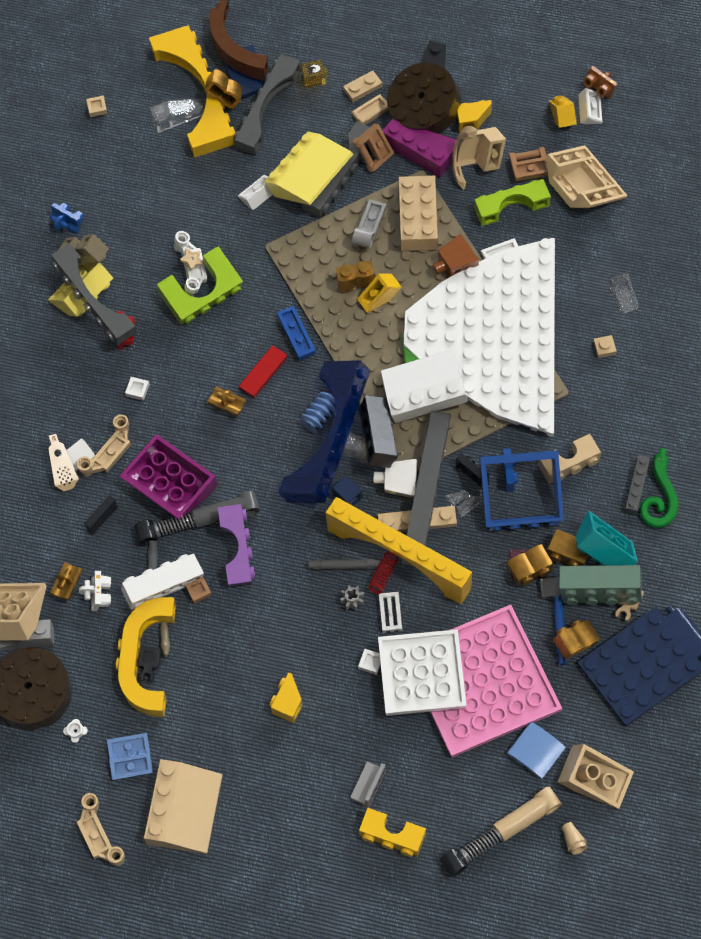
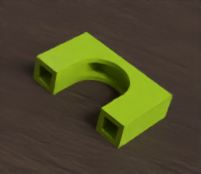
(187, 307)

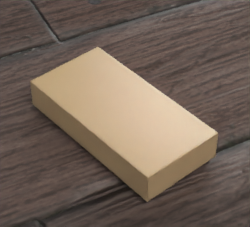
(370, 110)

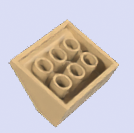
(20, 609)
(183, 807)

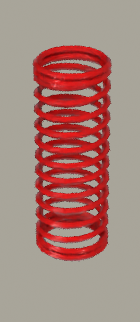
(388, 560)

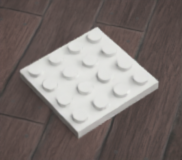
(422, 672)

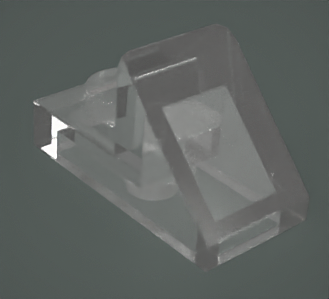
(624, 293)

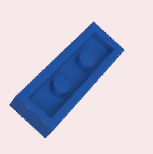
(296, 332)

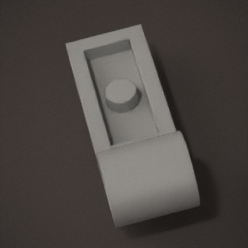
(369, 224)

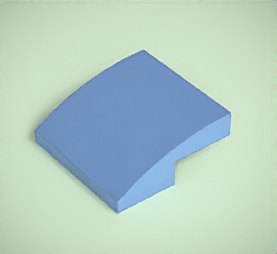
(536, 750)
(129, 756)

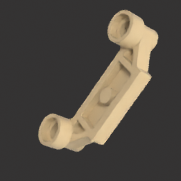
(110, 452)
(94, 832)

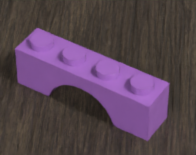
(239, 569)

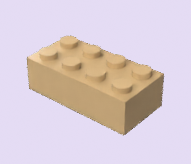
(418, 213)

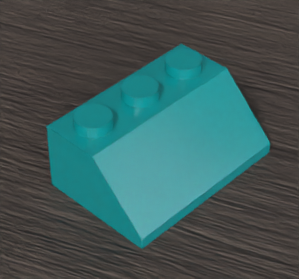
(604, 543)

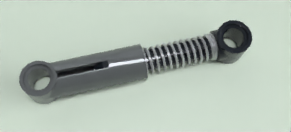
(200, 517)

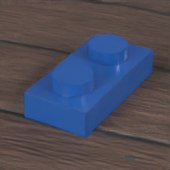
(510, 477)

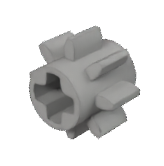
(349, 593)

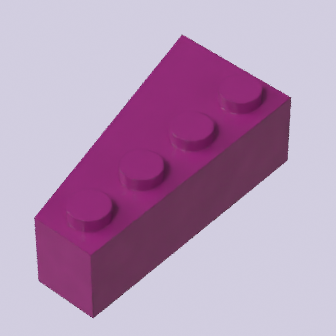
(422, 147)

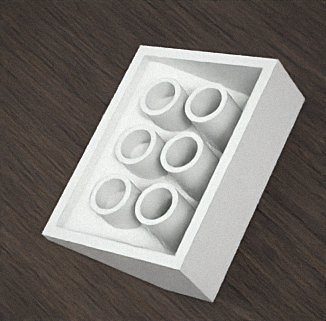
(423, 386)

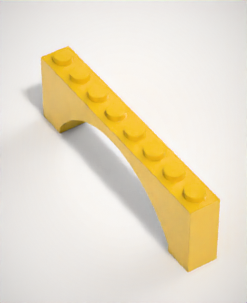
(213, 128)
(351, 522)

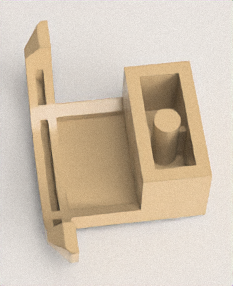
(478, 147)

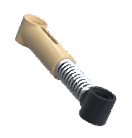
(542, 804)

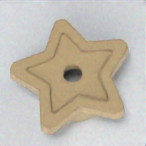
(191, 263)

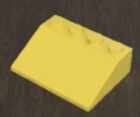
(307, 169)

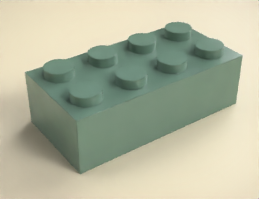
(601, 584)

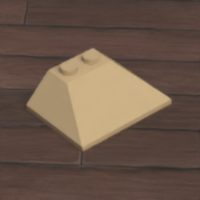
(582, 178)

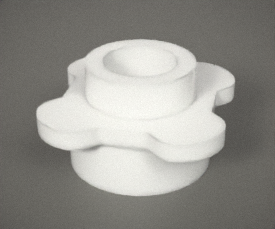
(69, 730)

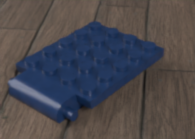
(645, 662)

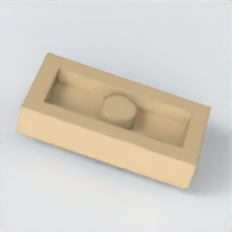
(362, 86)

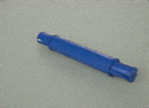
(559, 623)

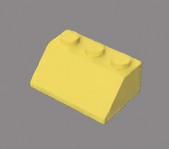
(95, 279)

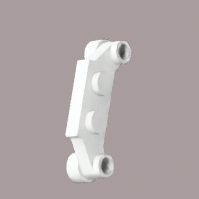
(198, 274)

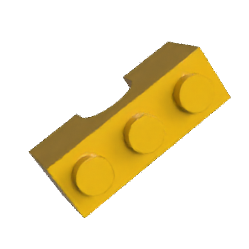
(407, 841)

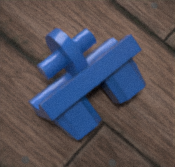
(64, 218)

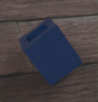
(347, 491)

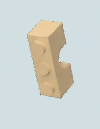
(585, 453)

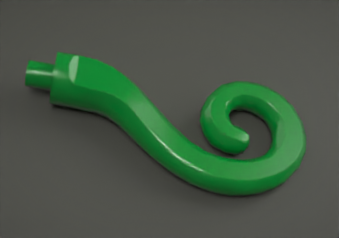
(659, 465)

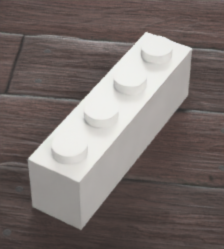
(161, 581)

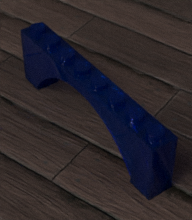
(315, 478)

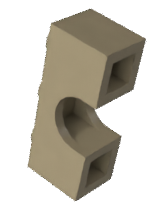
(90, 248)

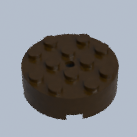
(424, 97)
(33, 689)

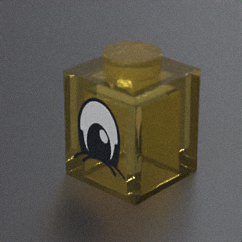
(314, 73)

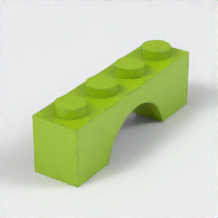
(533, 195)

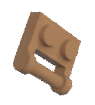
(378, 144)
(529, 168)

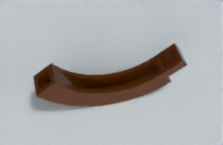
(236, 57)

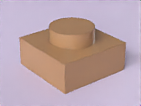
(198, 590)

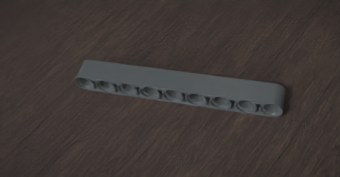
(428, 478)

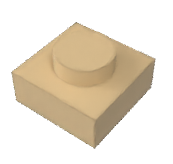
(96, 106)
(604, 346)

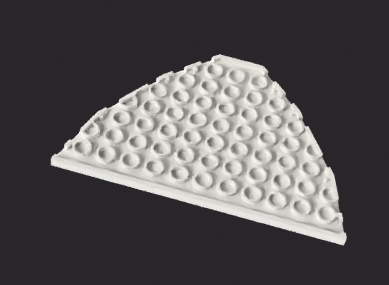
(500, 332)

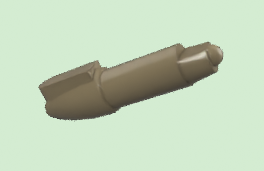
(165, 643)

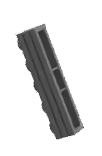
(637, 485)

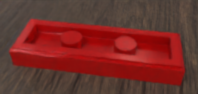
(263, 372)

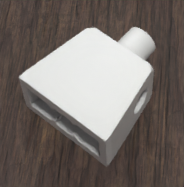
(400, 478)

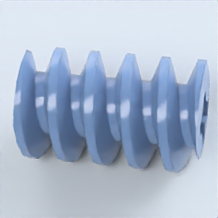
(317, 411)

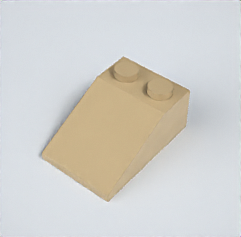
(595, 776)

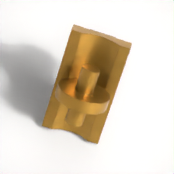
(226, 401)
(66, 581)

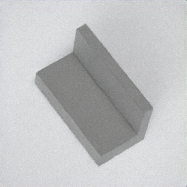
(368, 784)

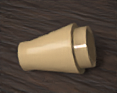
(575, 841)

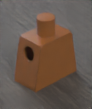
(455, 257)

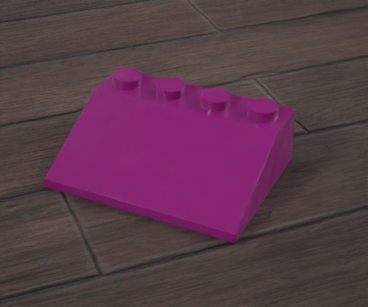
(169, 477)

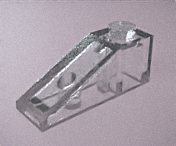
(173, 113)

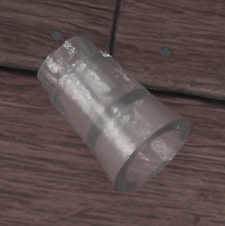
(356, 448)

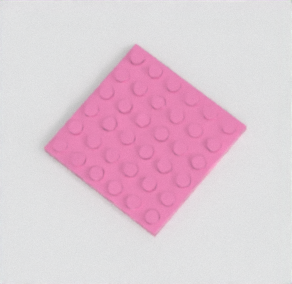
(501, 684)

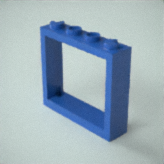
(533, 521)

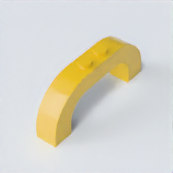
(143, 616)

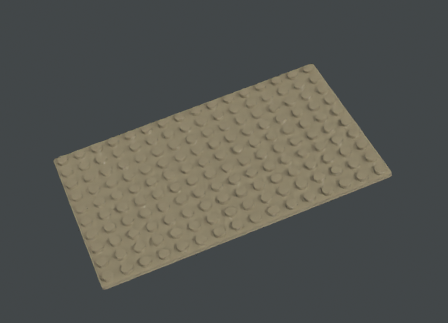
(309, 266)

